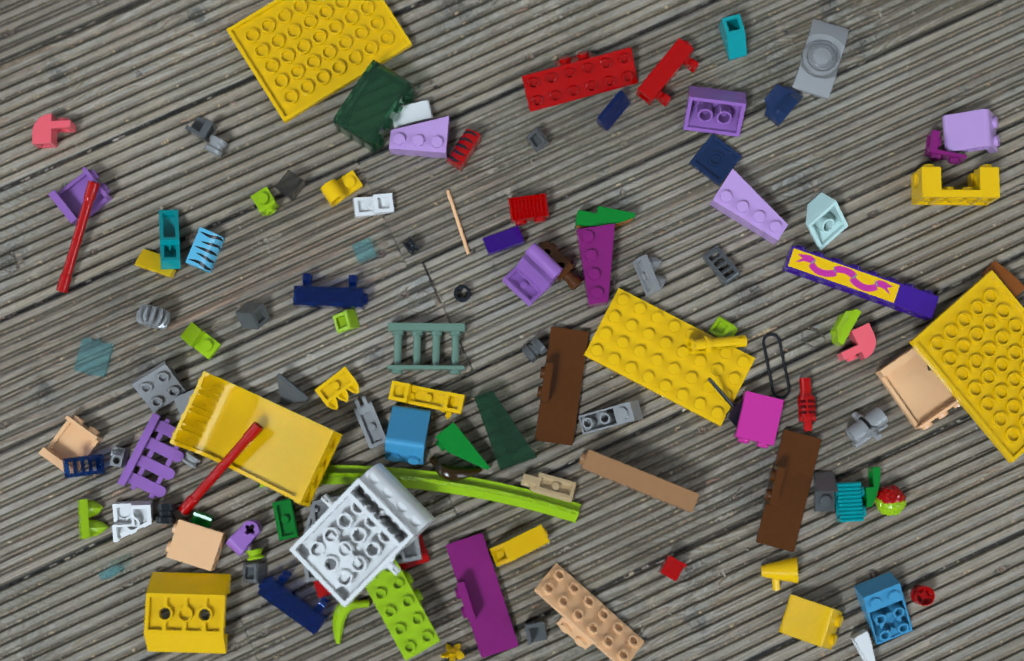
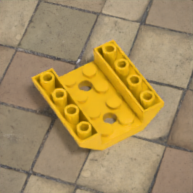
(185, 598)

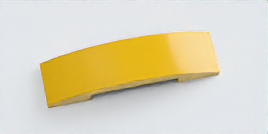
(426, 397)

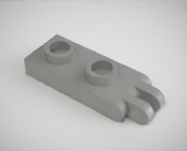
(369, 423)

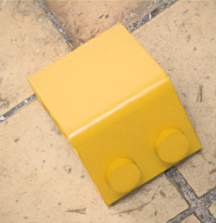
(811, 622)

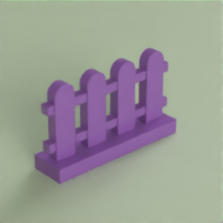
(146, 463)

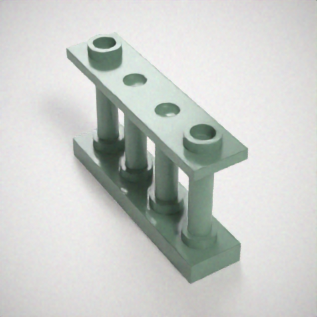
(417, 331)

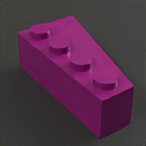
(595, 254)

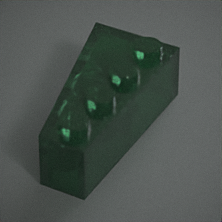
(505, 438)

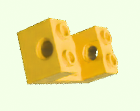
(981, 190)

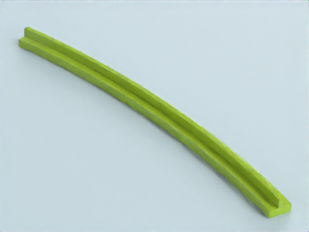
(468, 487)

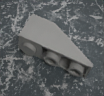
(610, 417)

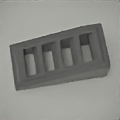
(730, 266)

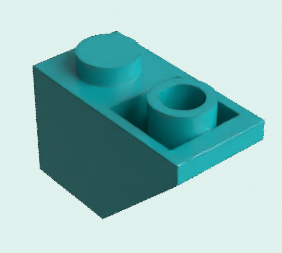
(733, 36)

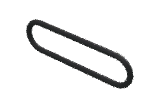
(768, 367)

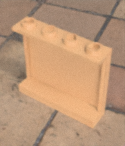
(916, 389)

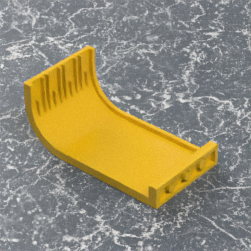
(286, 454)

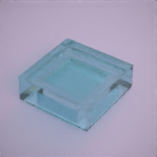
(364, 250)
(111, 572)

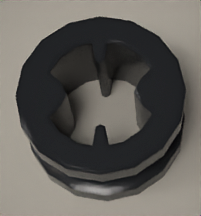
(410, 246)
(463, 299)

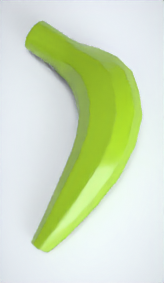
(340, 615)

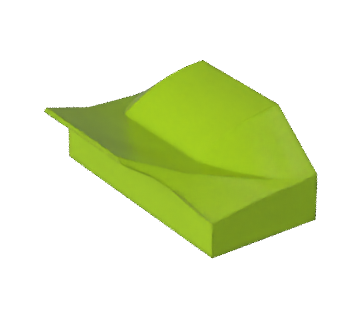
(843, 326)

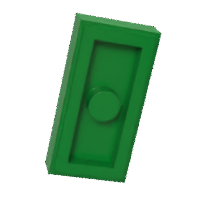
(285, 519)

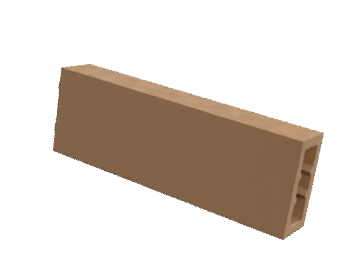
(638, 480)

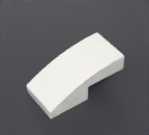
(413, 113)
(373, 205)

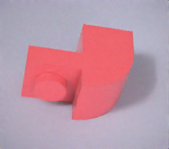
(46, 129)
(863, 342)

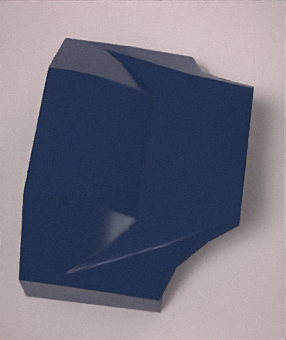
(780, 103)

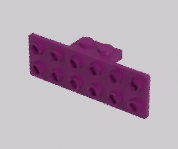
(481, 595)

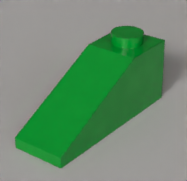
(456, 443)

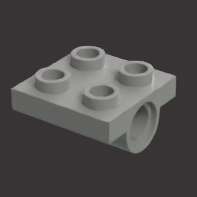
(159, 386)

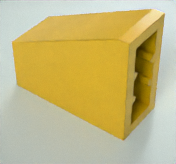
(519, 545)

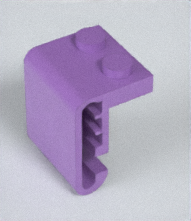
(533, 274)

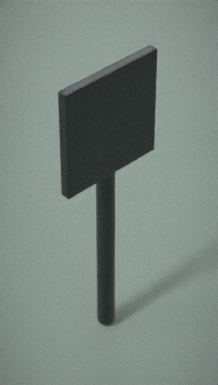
(734, 413)

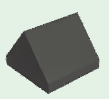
(537, 139)

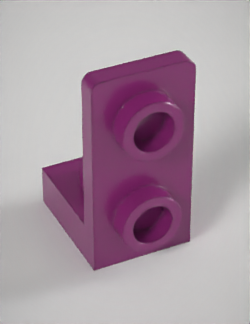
(932, 145)

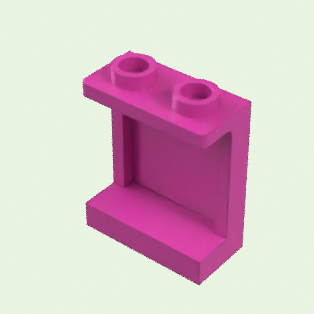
(758, 419)

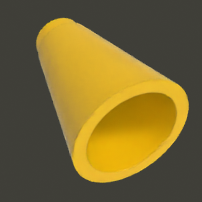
(781, 570)

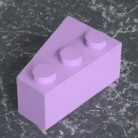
(422, 139)

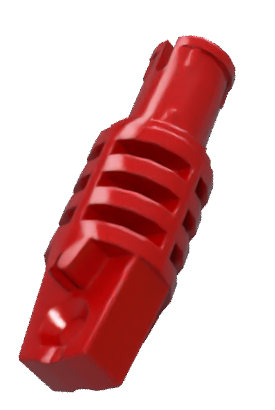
(806, 404)

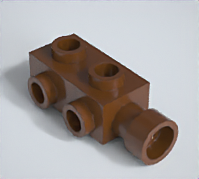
(566, 274)

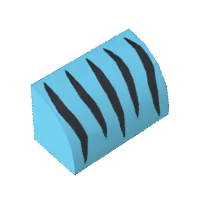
(205, 250)

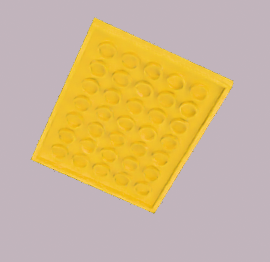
(315, 47)
(980, 359)

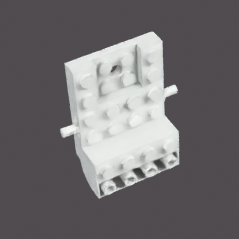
(362, 533)

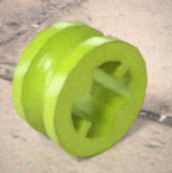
(255, 554)

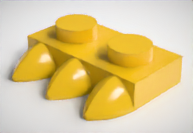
(337, 387)

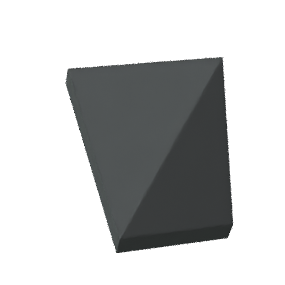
(289, 392)

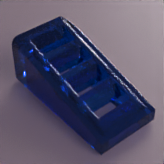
(100, 469)

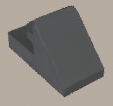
(824, 491)

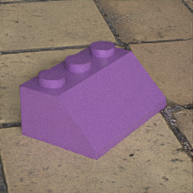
(714, 111)

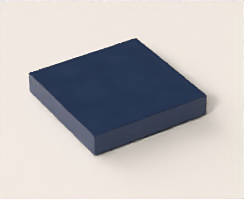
(715, 159)

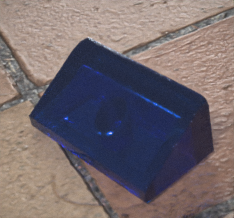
(613, 111)

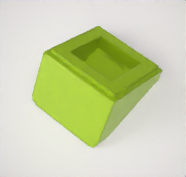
(346, 321)
(722, 328)

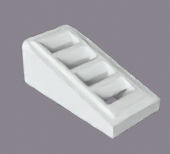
(863, 645)

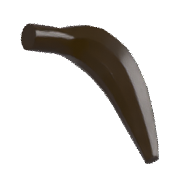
(453, 473)

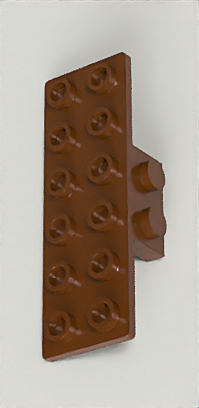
(561, 386)
(788, 490)

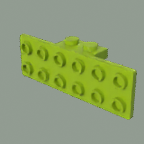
(402, 611)

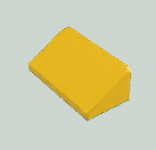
(152, 262)

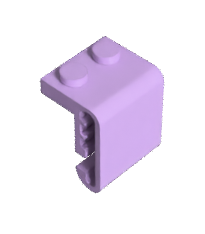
(971, 131)

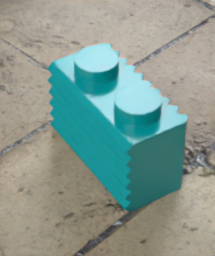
(849, 502)

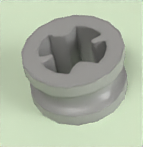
(191, 460)

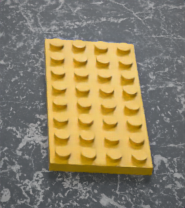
(653, 352)

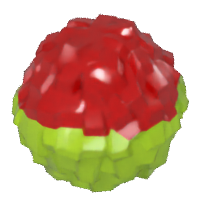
(890, 500)

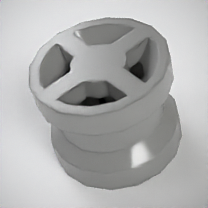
(215, 145)

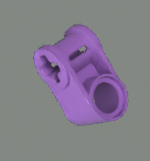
(242, 538)

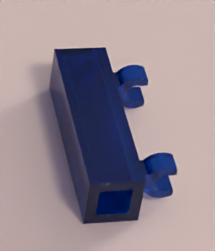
(330, 297)
(292, 604)

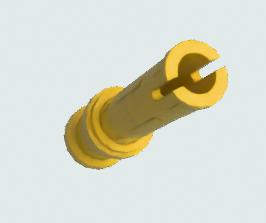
(708, 344)

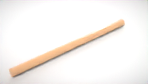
(458, 222)

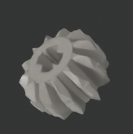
(153, 317)

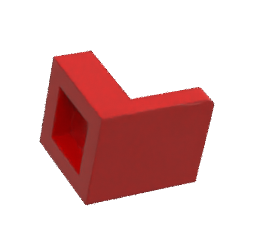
(671, 567)

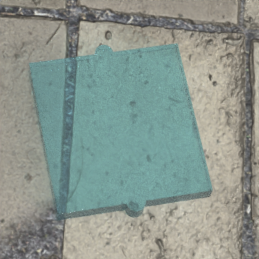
(93, 357)

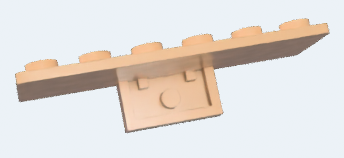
(586, 617)

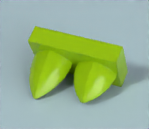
(87, 527)

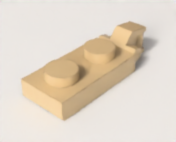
(550, 486)

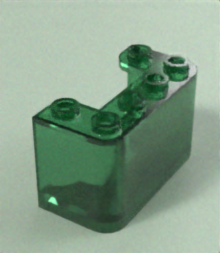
(373, 105)

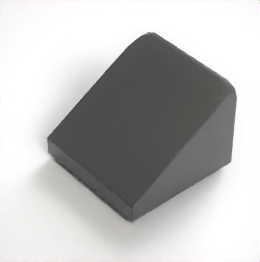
(254, 572)

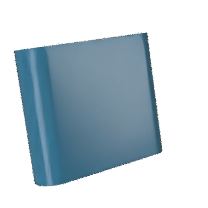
(407, 435)

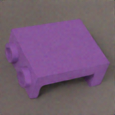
(72, 195)

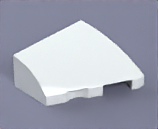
(130, 517)

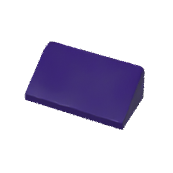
(503, 240)

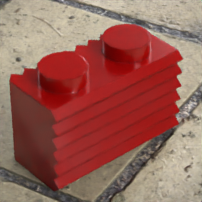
(528, 209)

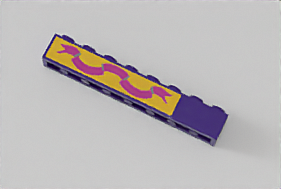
(860, 282)

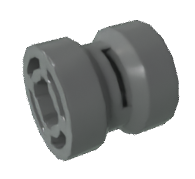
(532, 351)

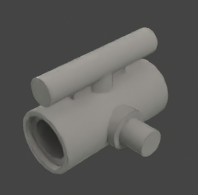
(867, 426)

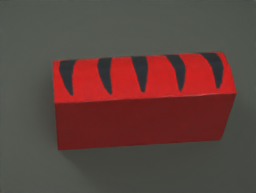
(464, 149)

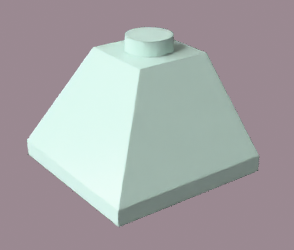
(824, 220)

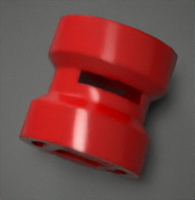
(926, 596)

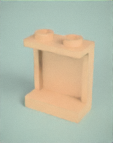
(71, 441)
(195, 545)

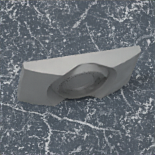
(820, 59)

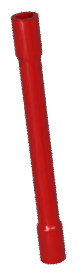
(66, 275)
(193, 499)

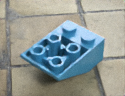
(883, 607)

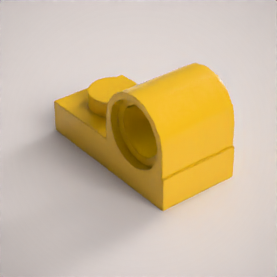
(338, 190)

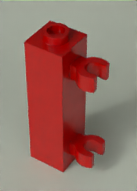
(664, 72)

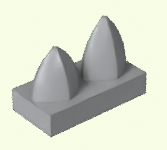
(645, 270)

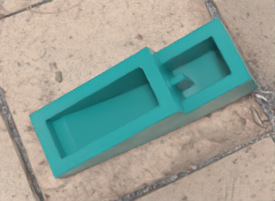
(169, 239)

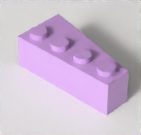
(746, 207)

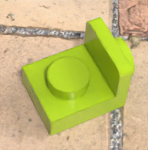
(265, 202)

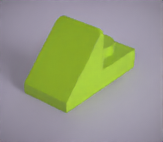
(200, 340)

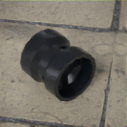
(166, 515)

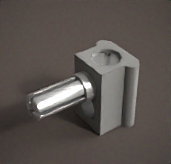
(122, 454)

